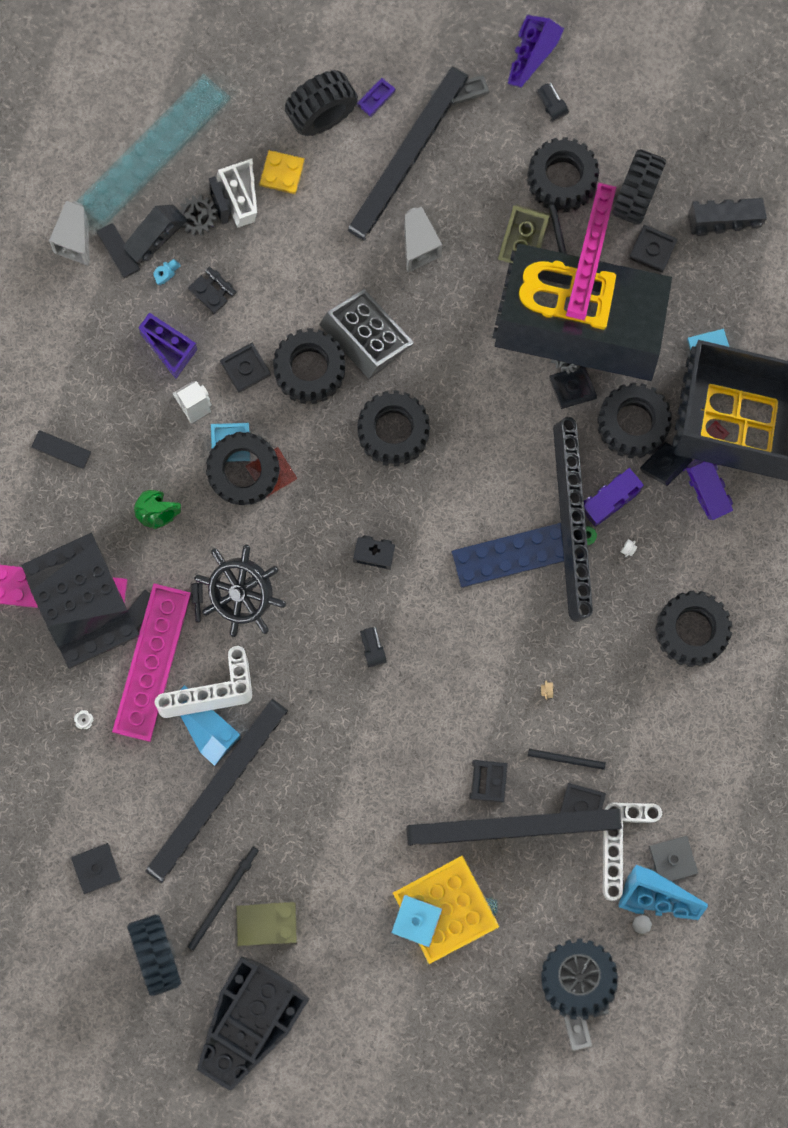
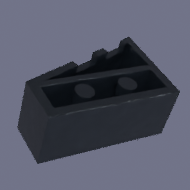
(154, 232)

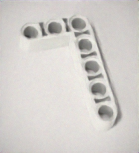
(212, 692)
(617, 842)

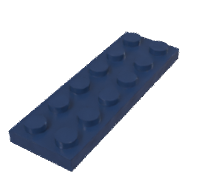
(509, 555)

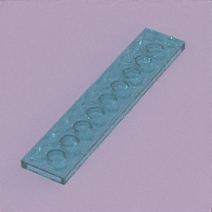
(153, 150)

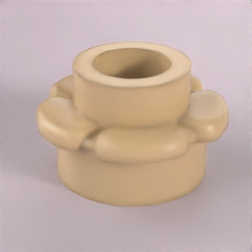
(547, 690)

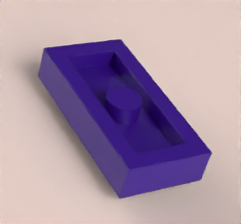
(376, 97)

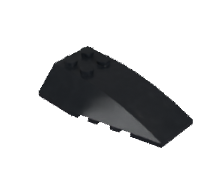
(249, 1021)

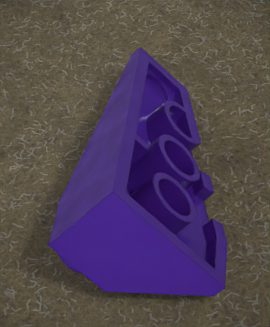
(538, 40)

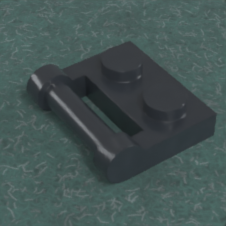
(495, 781)

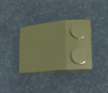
(524, 227)
(266, 924)

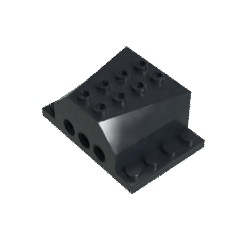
(79, 600)

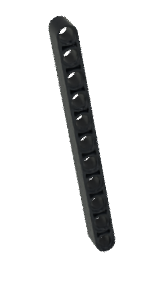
(408, 153)
(569, 526)
(216, 790)
(514, 827)

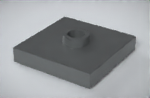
(674, 858)

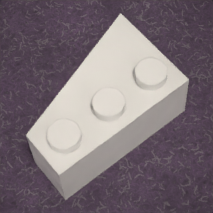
(239, 189)
(193, 401)

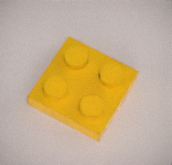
(282, 172)

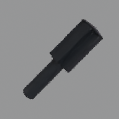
(197, 598)

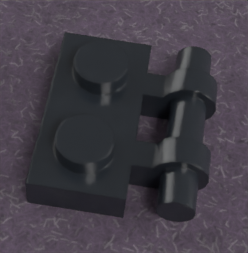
(207, 294)

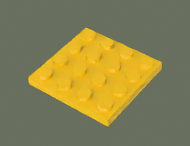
(464, 908)

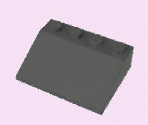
(365, 333)

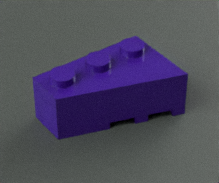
(709, 489)
(612, 497)

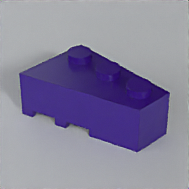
(168, 344)

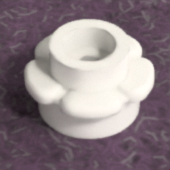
(629, 548)
(78, 719)

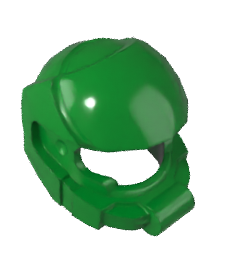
(152, 511)

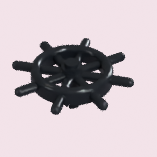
(240, 590)

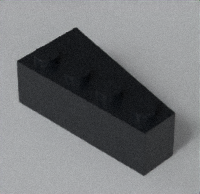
(726, 215)

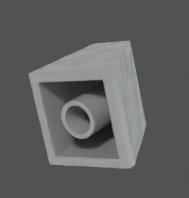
(71, 233)
(420, 240)

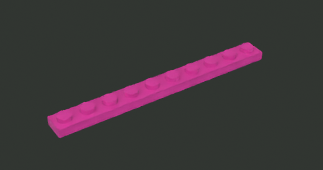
(591, 252)

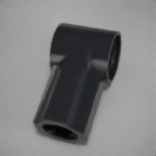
(553, 104)
(373, 651)

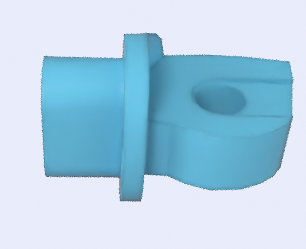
(168, 270)

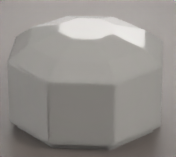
(641, 924)

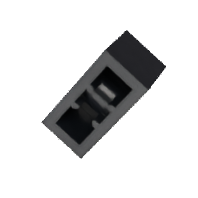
(364, 556)

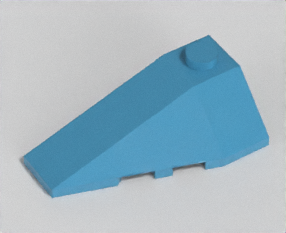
(210, 733)
(651, 891)

